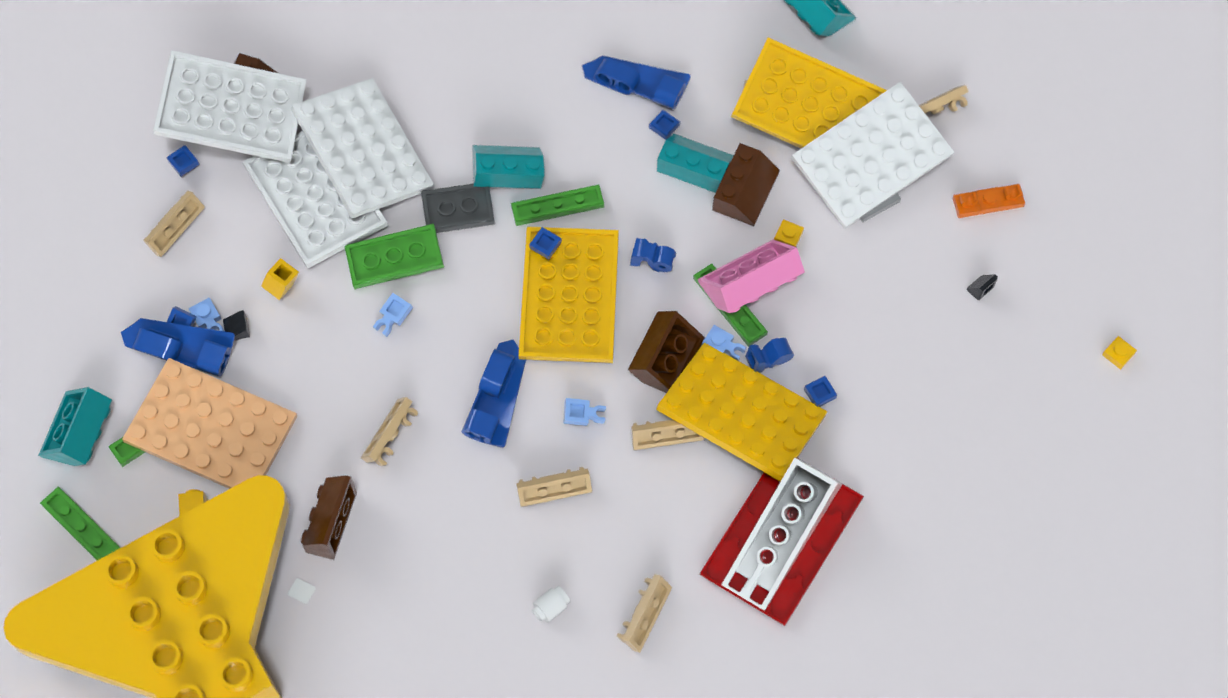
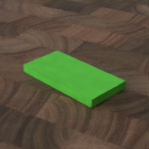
(394, 256)

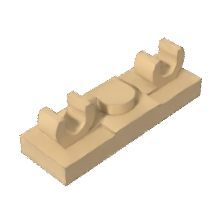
(936, 104)
(174, 223)
(388, 431)
(661, 434)
(554, 487)
(646, 613)

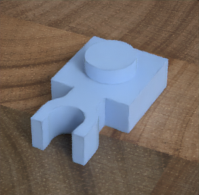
(394, 311)
(206, 315)
(723, 342)
(578, 412)

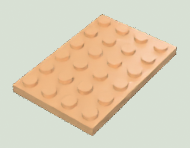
(209, 426)

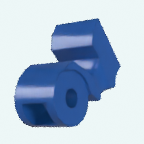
(658, 257)
(773, 353)

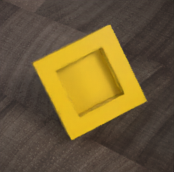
(789, 233)
(1119, 352)

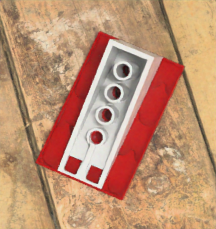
(782, 539)

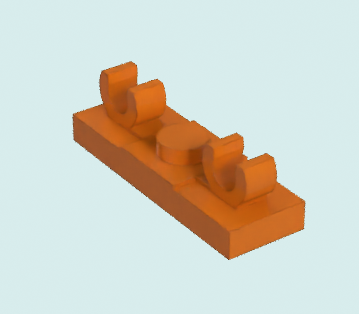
(988, 200)

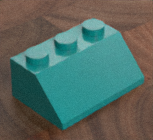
(823, 15)
(693, 162)
(507, 166)
(76, 427)

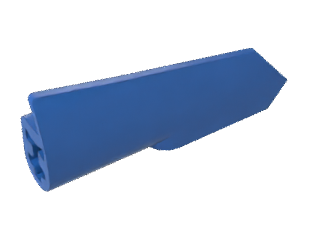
(629, 77)
(189, 345)
(497, 395)

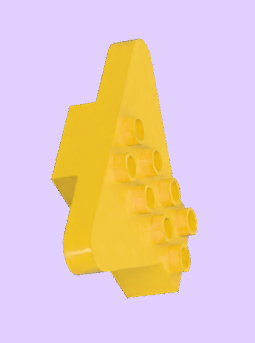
(171, 607)

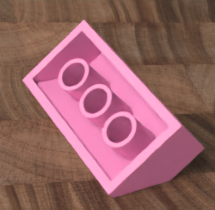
(752, 275)

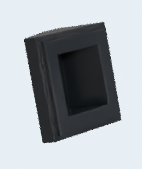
(982, 286)
(237, 324)

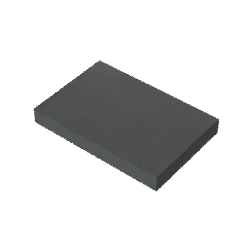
(458, 207)

